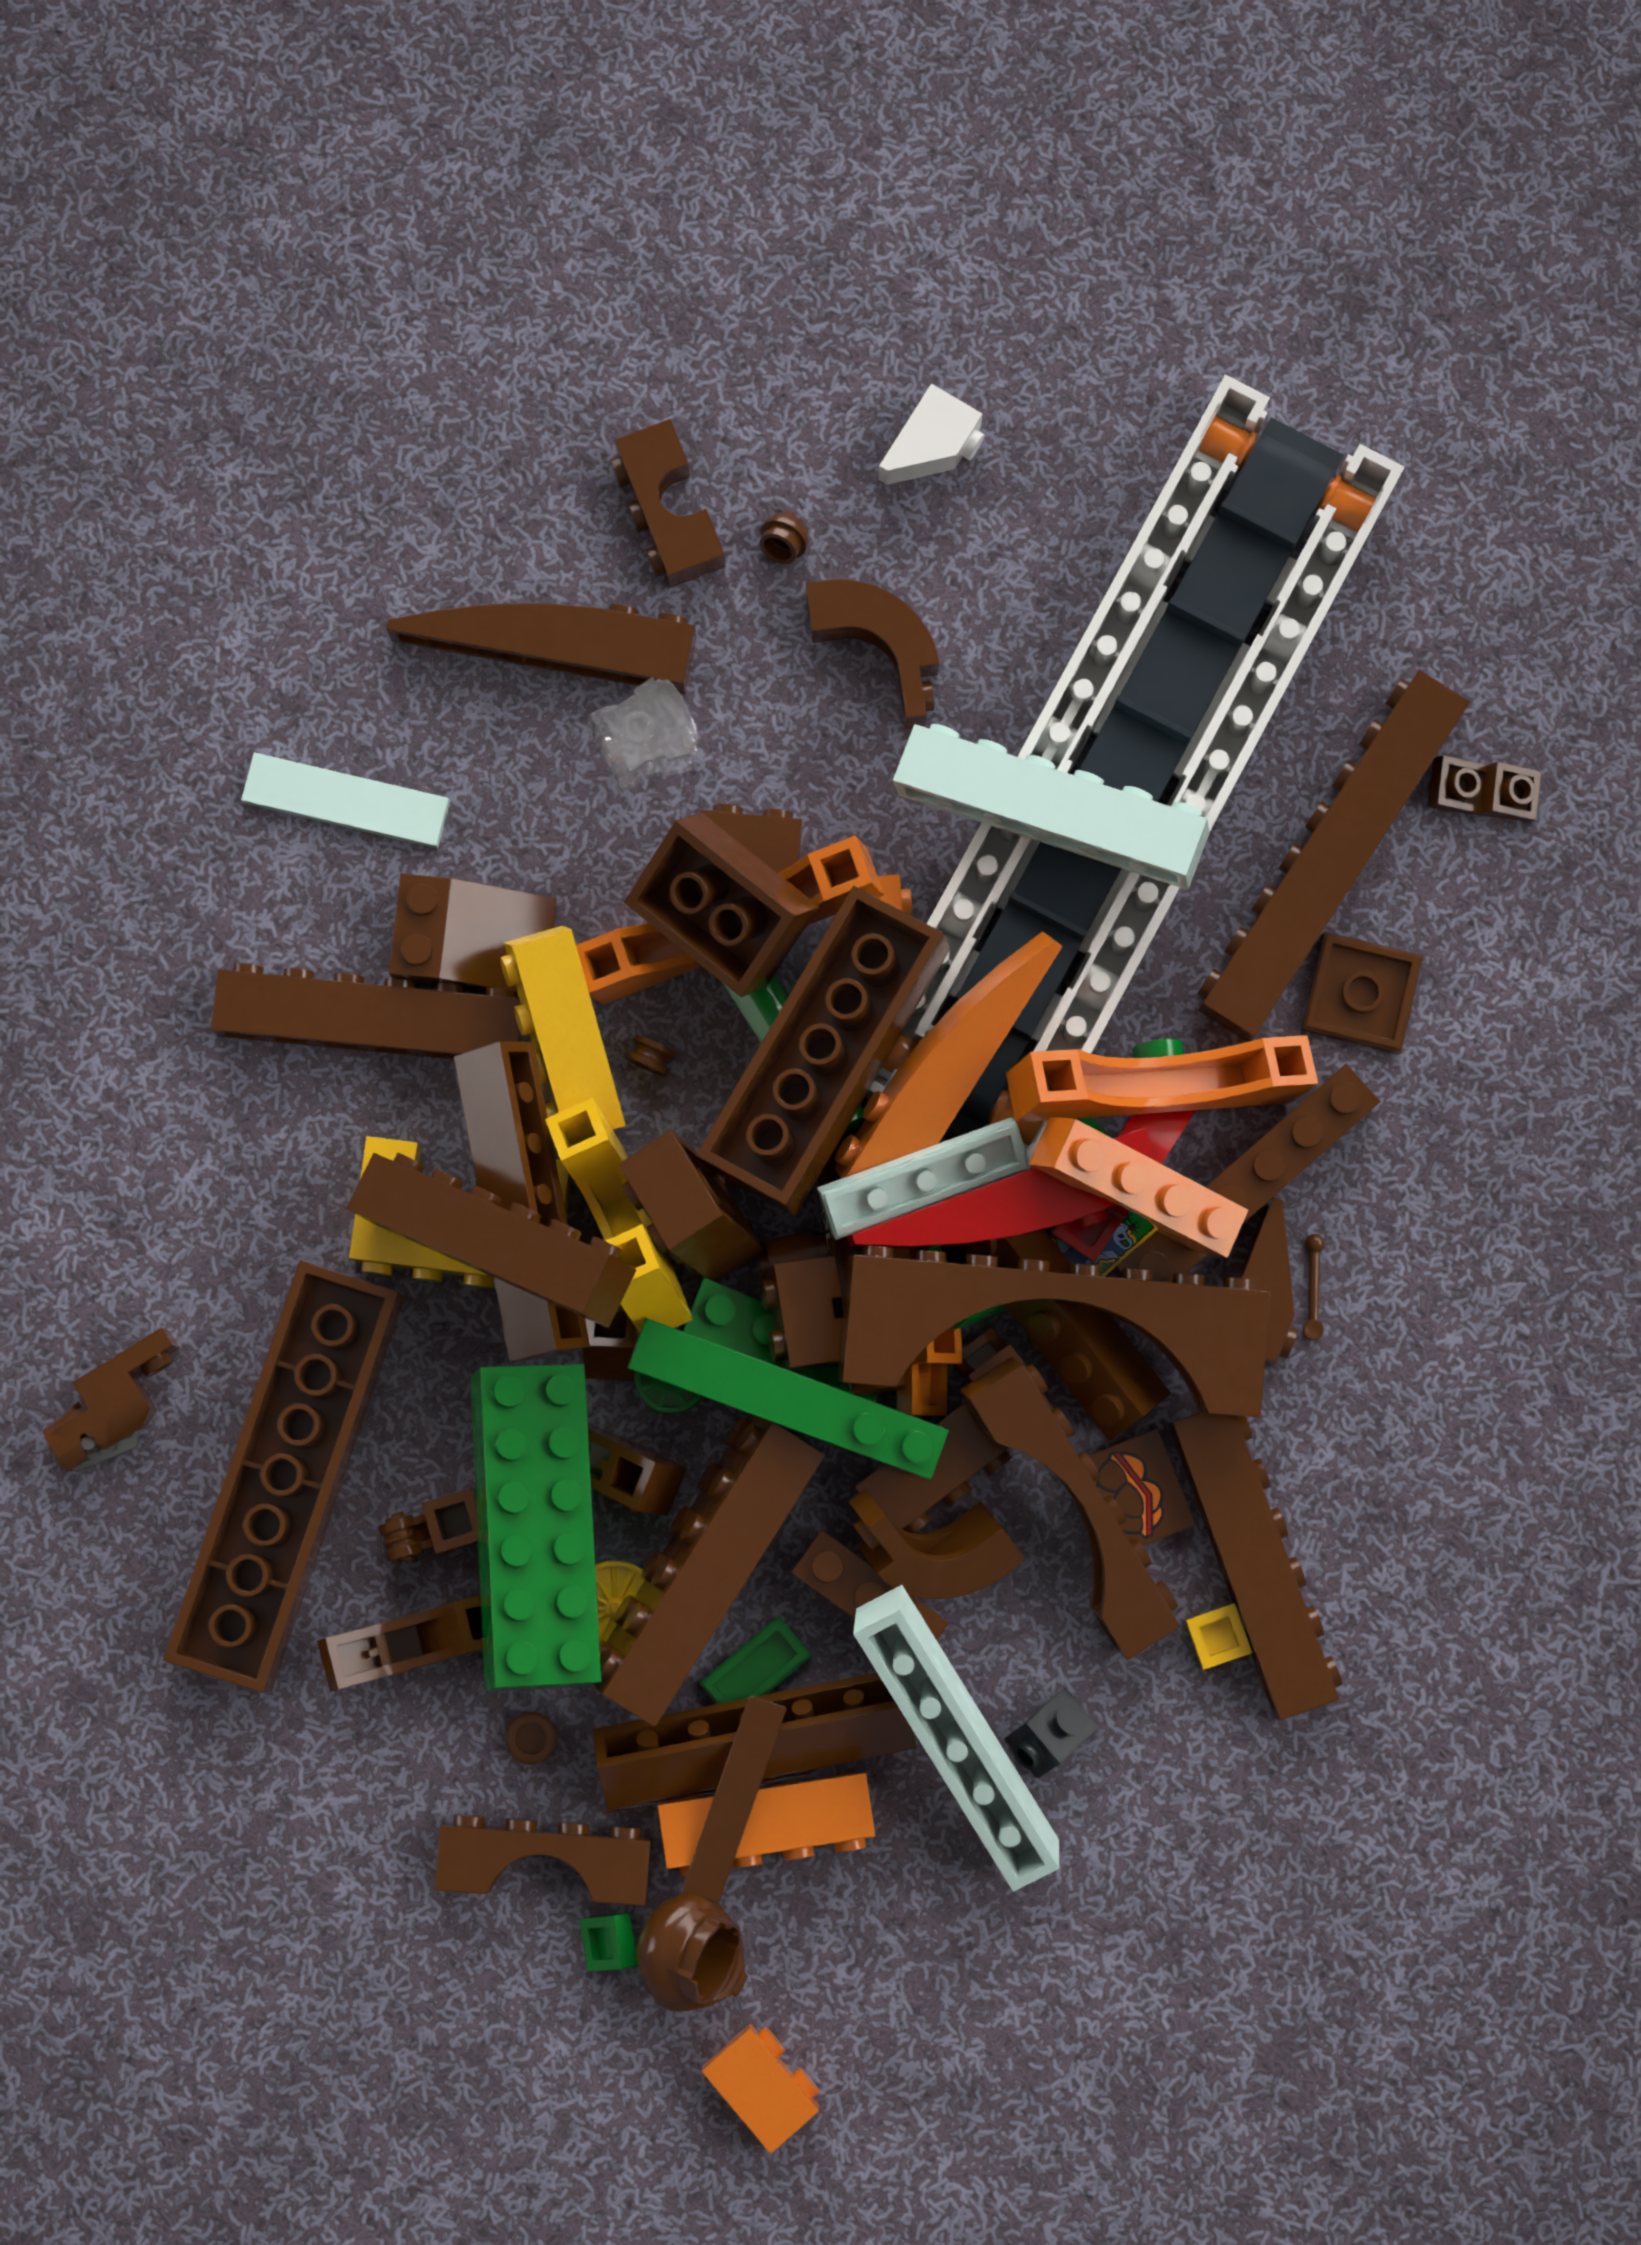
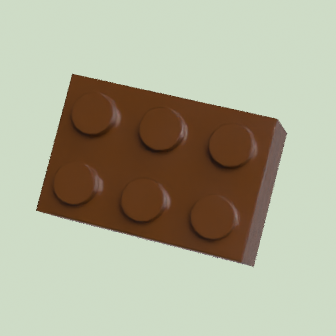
(721, 904)
(689, 1208)

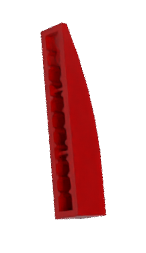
(999, 1210)

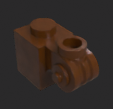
(446, 1526)

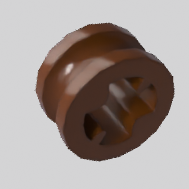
(650, 1055)

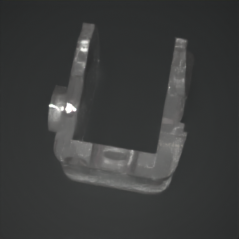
(645, 734)

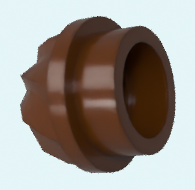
(784, 537)

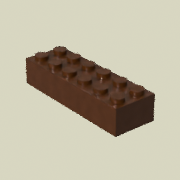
(824, 1050)
(703, 1565)

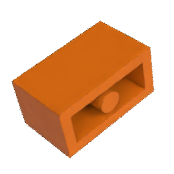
(762, 2087)

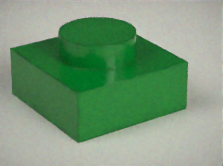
(608, 1942)

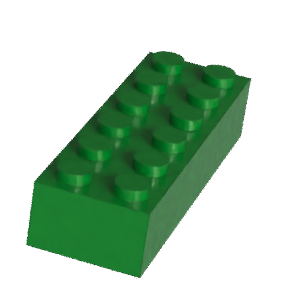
(535, 1528)

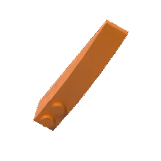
(946, 1063)

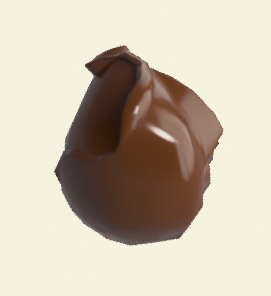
(690, 1954)

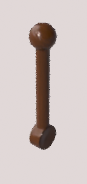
(1313, 1328)

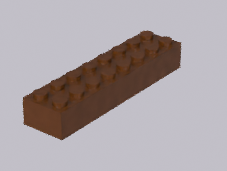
(284, 1477)

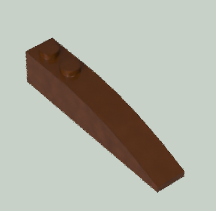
(561, 638)

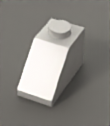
(933, 438)

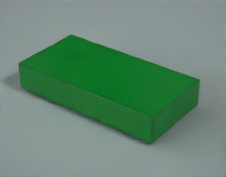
(757, 1665)

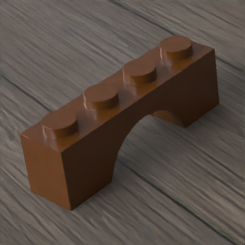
(611, 1865)

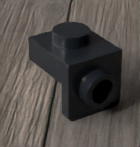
(1051, 1734)

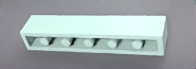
(1052, 805)
(957, 1737)

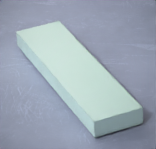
(345, 800)
(923, 1178)

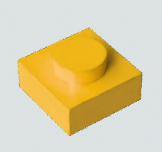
(1218, 1636)

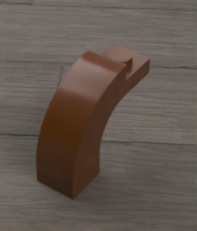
(875, 615)
(937, 1563)
(402, 1644)

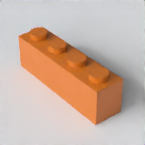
(782, 1819)

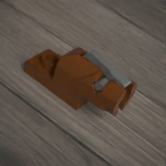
(113, 1406)

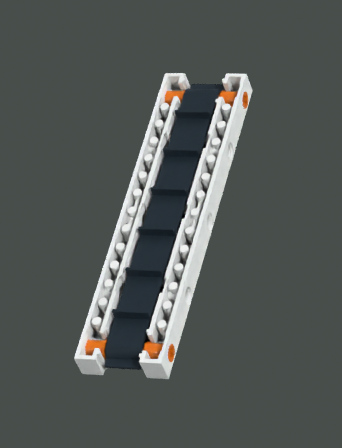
(1166, 698)

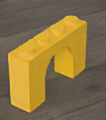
(592, 1159)
(382, 1250)

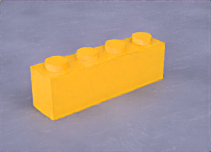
(560, 1022)

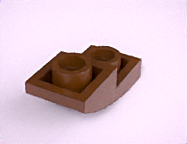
(1484, 789)

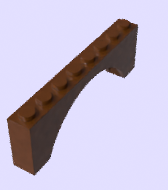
(1205, 1331)

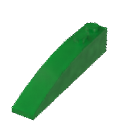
(788, 1398)

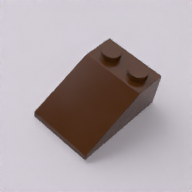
(459, 928)

